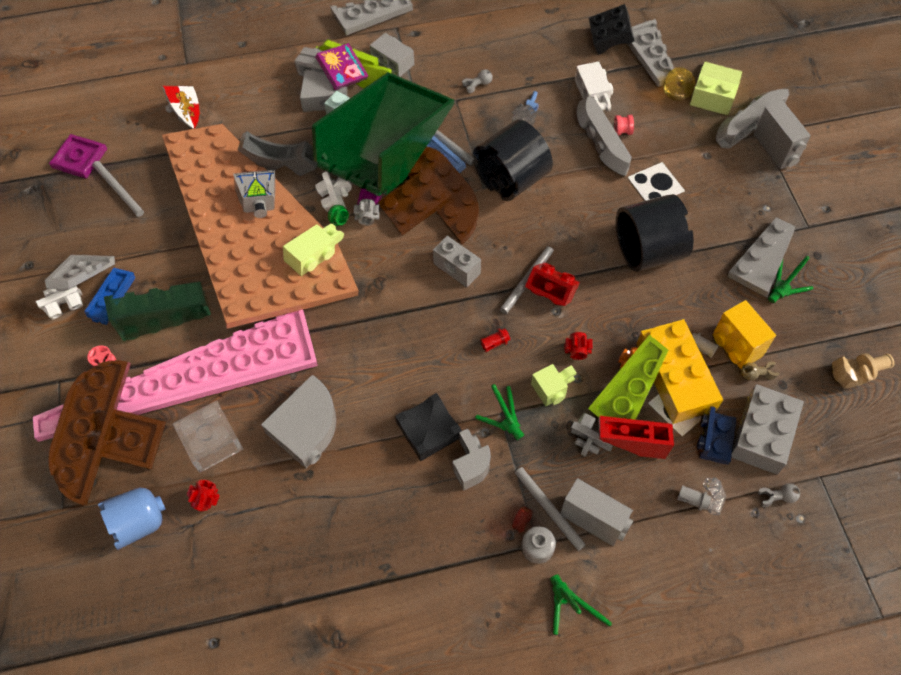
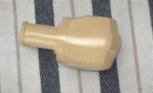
(861, 370)

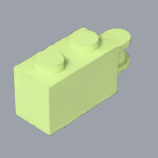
(311, 248)

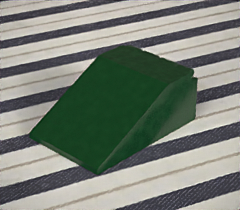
(379, 133)

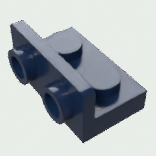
(717, 437)

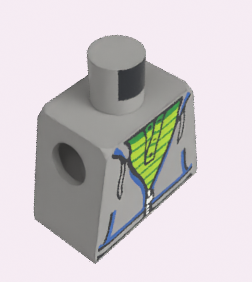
(256, 191)

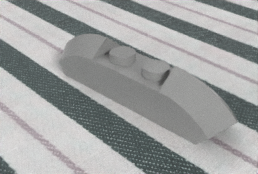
(745, 121)
(603, 135)

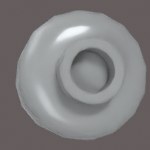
(538, 545)

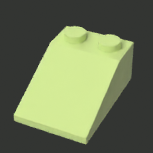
(716, 88)

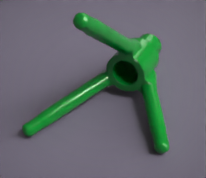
(783, 288)
(510, 423)
(566, 595)

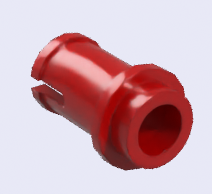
(495, 340)

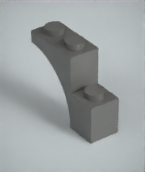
(273, 156)

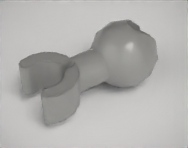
(484, 78)
(785, 493)

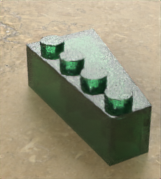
(156, 310)

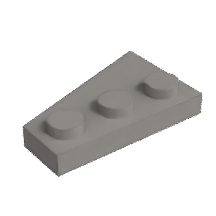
(76, 270)

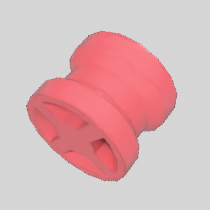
(624, 124)
(98, 353)

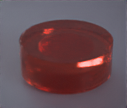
(522, 519)

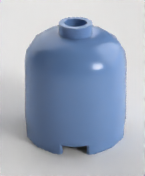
(132, 515)

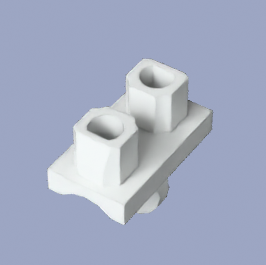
(335, 190)
(54, 298)

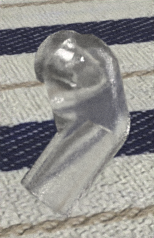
(718, 495)

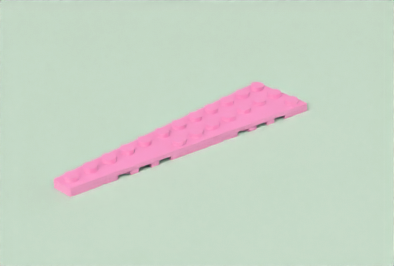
(243, 359)

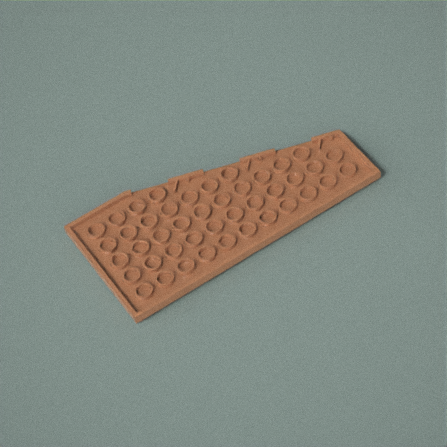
(244, 250)

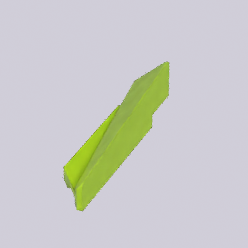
(368, 61)

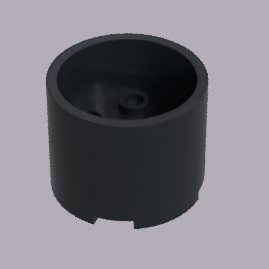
(513, 159)
(654, 232)

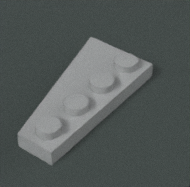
(371, 12)
(651, 50)
(762, 260)

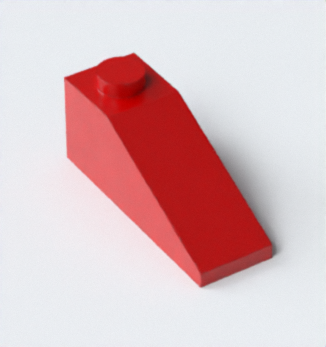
(637, 436)

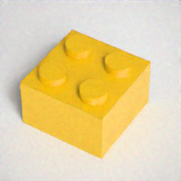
(743, 334)

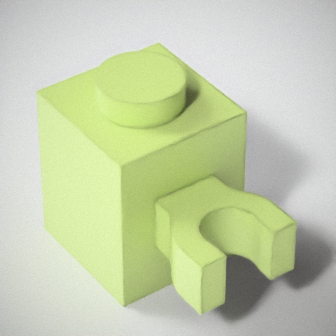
(551, 384)

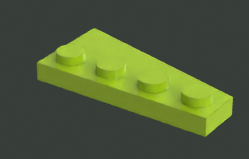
(631, 385)

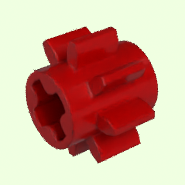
(578, 346)
(203, 495)

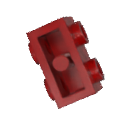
(552, 284)

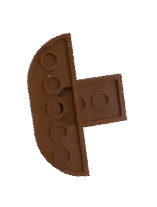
(432, 189)
(95, 429)

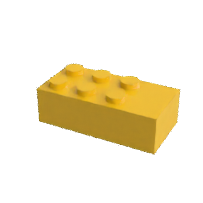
(684, 377)

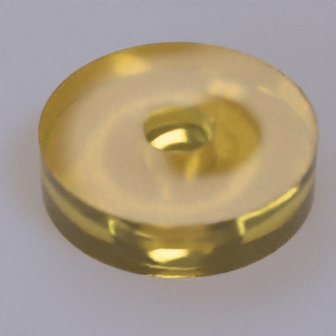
(687, 82)

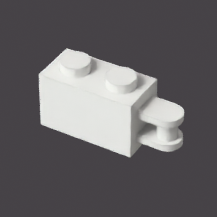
(594, 84)

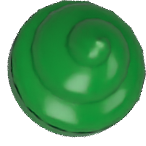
(338, 215)

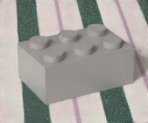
(767, 429)

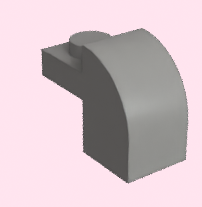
(475, 464)

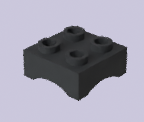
(611, 28)
(428, 427)

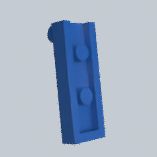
(116, 285)

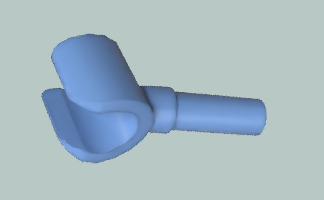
(531, 102)

